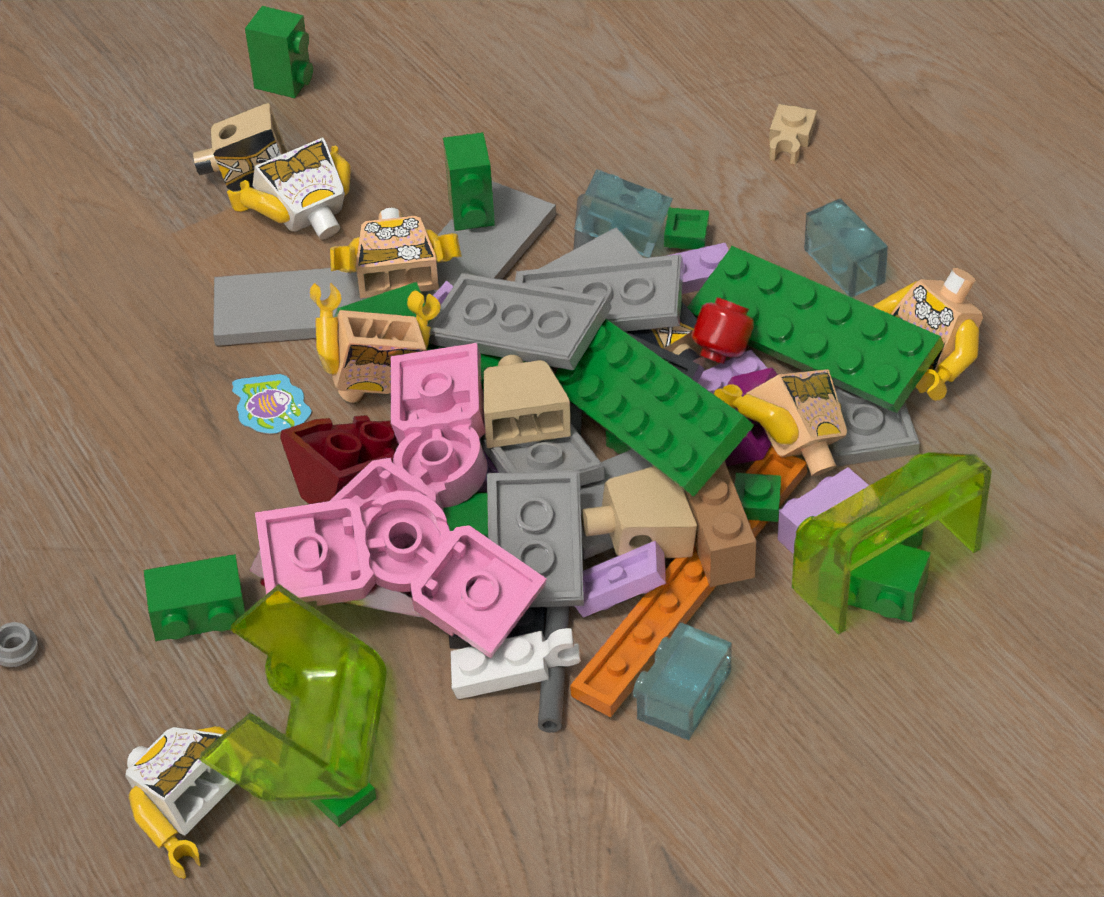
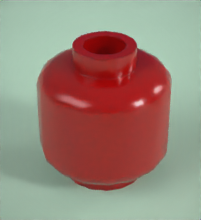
(722, 330)

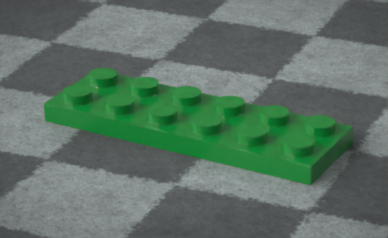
(823, 329)
(653, 408)

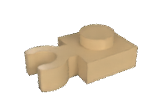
(790, 130)

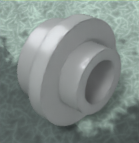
(17, 644)

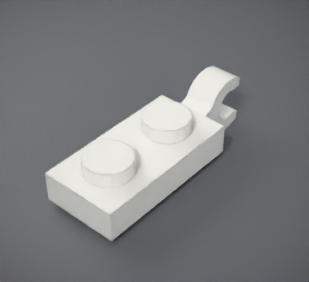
(514, 664)

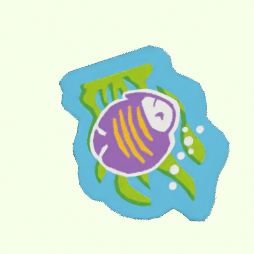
(270, 403)

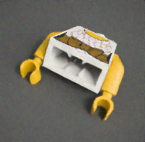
(299, 188)
(175, 789)

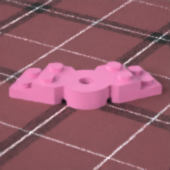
(438, 432)
(454, 577)

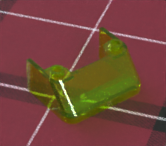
(882, 515)
(333, 711)

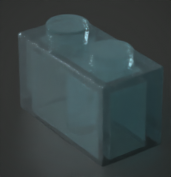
(625, 205)
(845, 247)
(682, 680)

